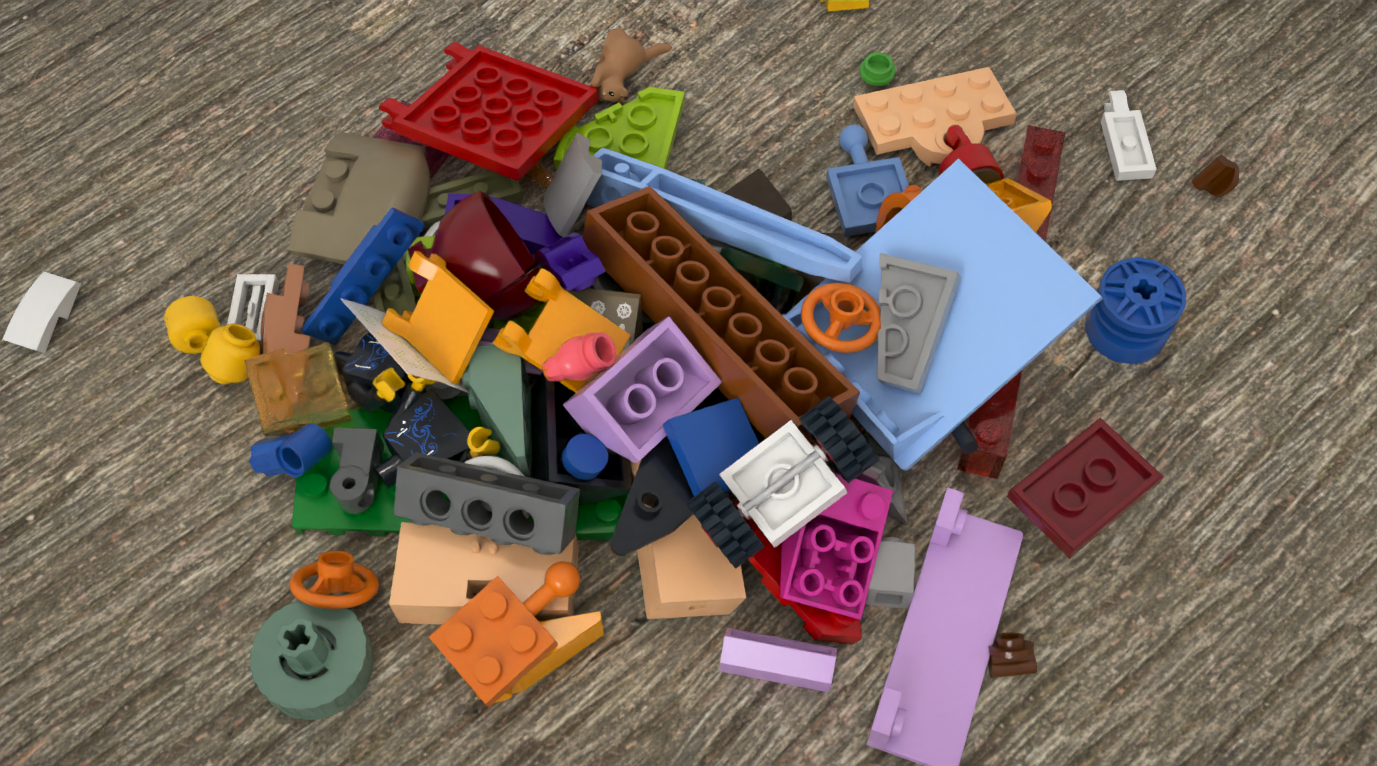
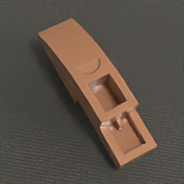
(280, 320)

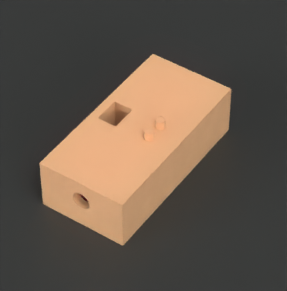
(445, 570)
(687, 574)

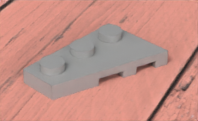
(913, 315)

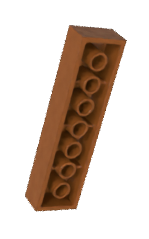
(717, 309)

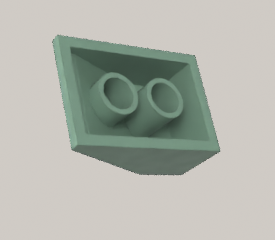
(501, 395)

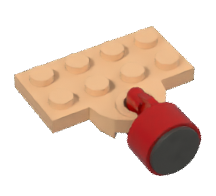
(940, 120)

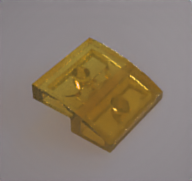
(297, 389)

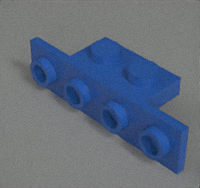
(363, 274)

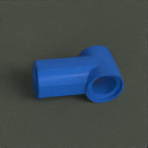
(291, 452)

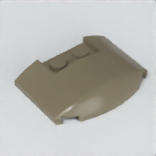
(356, 191)

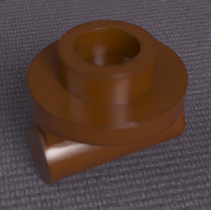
(1218, 177)
(1011, 656)

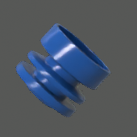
(1136, 310)

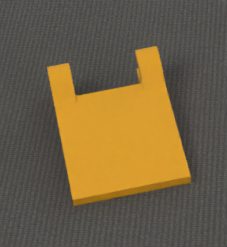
(445, 320)
(558, 322)

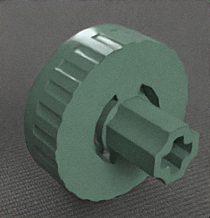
(303, 637)

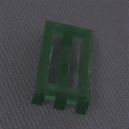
(762, 269)

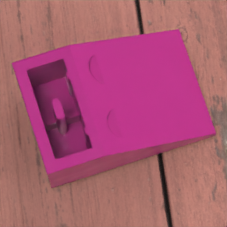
(836, 552)

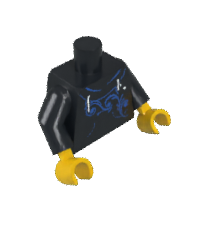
(372, 375)
(429, 427)

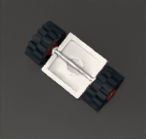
(783, 482)

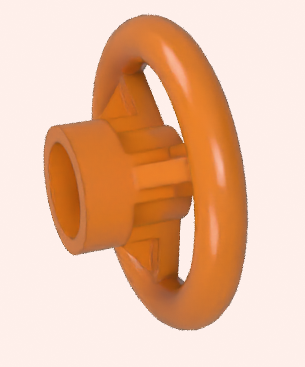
(846, 309)
(335, 575)

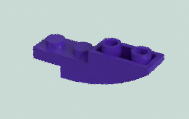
(570, 262)

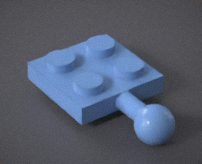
(863, 186)

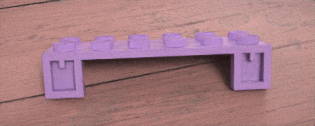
(946, 638)

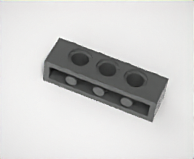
(507, 494)

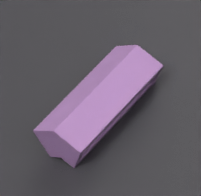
(778, 659)

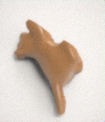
(619, 61)

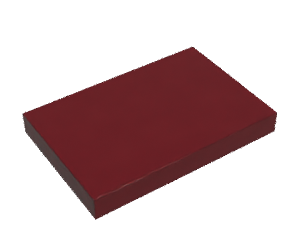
(1084, 487)

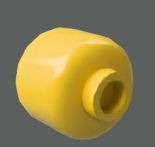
(190, 323)
(226, 352)

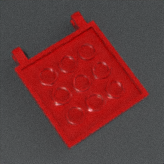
(492, 110)

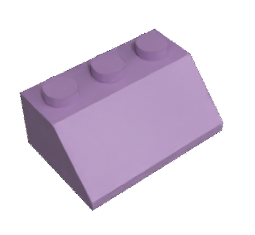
(642, 389)

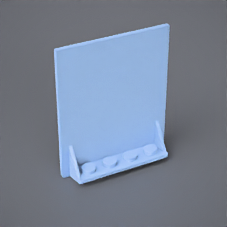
(1005, 312)

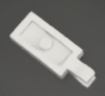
(1126, 140)

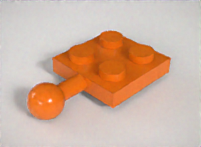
(497, 636)

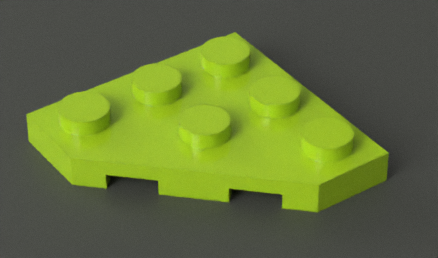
(636, 129)

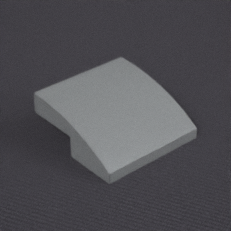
(571, 185)

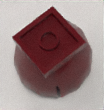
(485, 256)

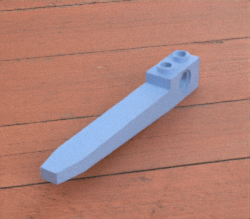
(727, 218)

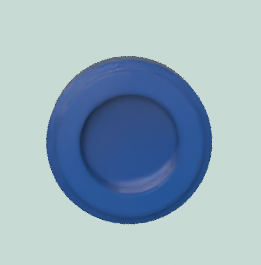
(584, 456)

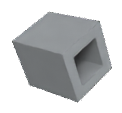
(893, 574)

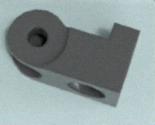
(356, 479)

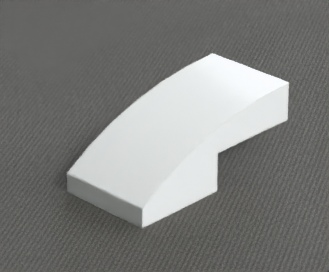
(39, 311)

